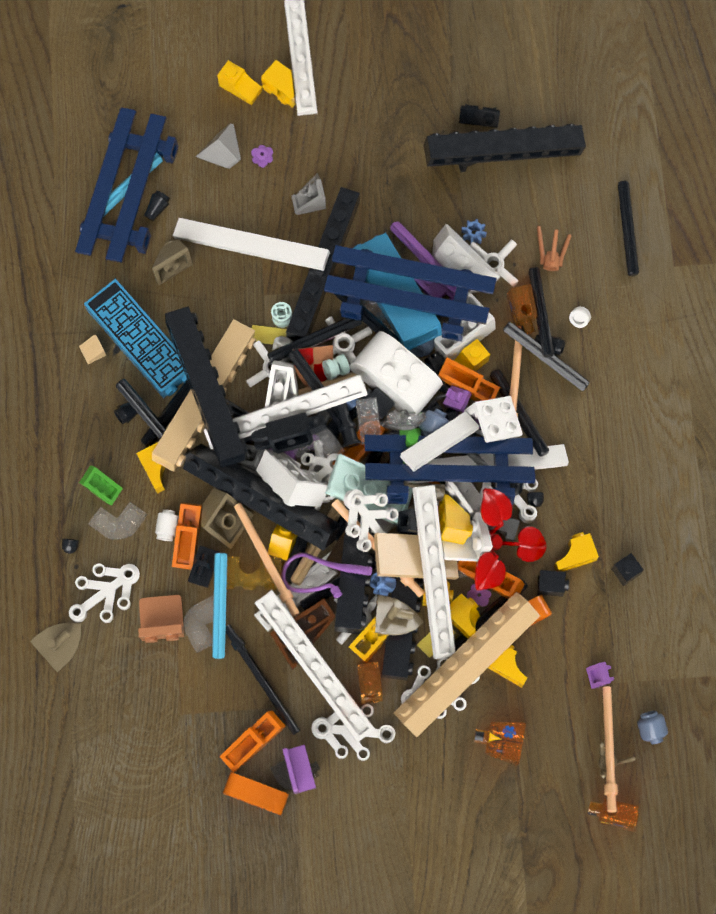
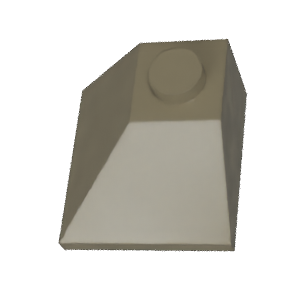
(171, 261)
(221, 518)

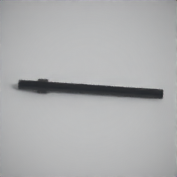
(239, 645)

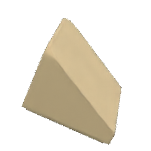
(92, 349)

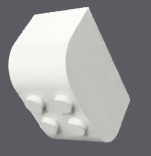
(396, 373)

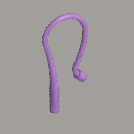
(365, 570)

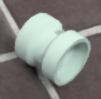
(281, 319)
(336, 367)

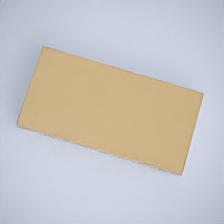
(400, 557)

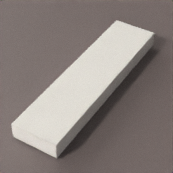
(439, 441)

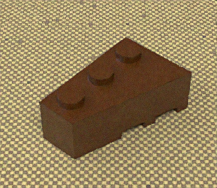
(312, 623)

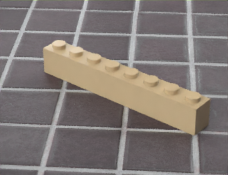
(187, 421)
(466, 664)

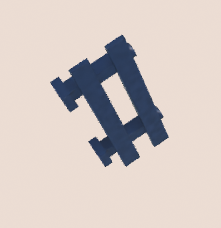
(148, 146)
(455, 309)
(500, 473)

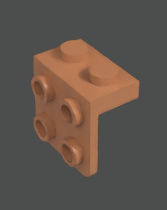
(161, 618)

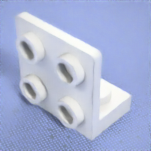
(496, 418)
(465, 495)
(474, 546)

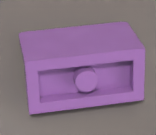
(299, 769)

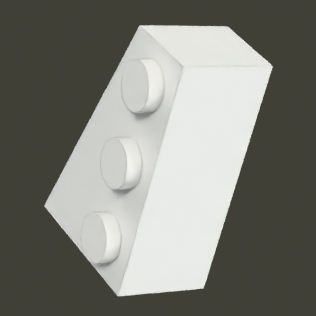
(472, 331)
(281, 383)
(290, 481)

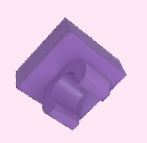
(457, 398)
(599, 675)

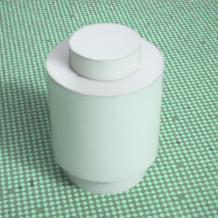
(166, 525)

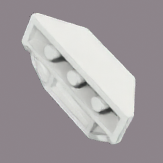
(456, 254)

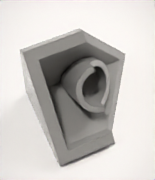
(222, 148)
(310, 197)

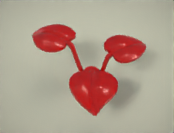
(531, 543)

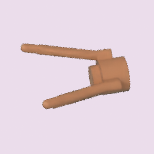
(552, 260)

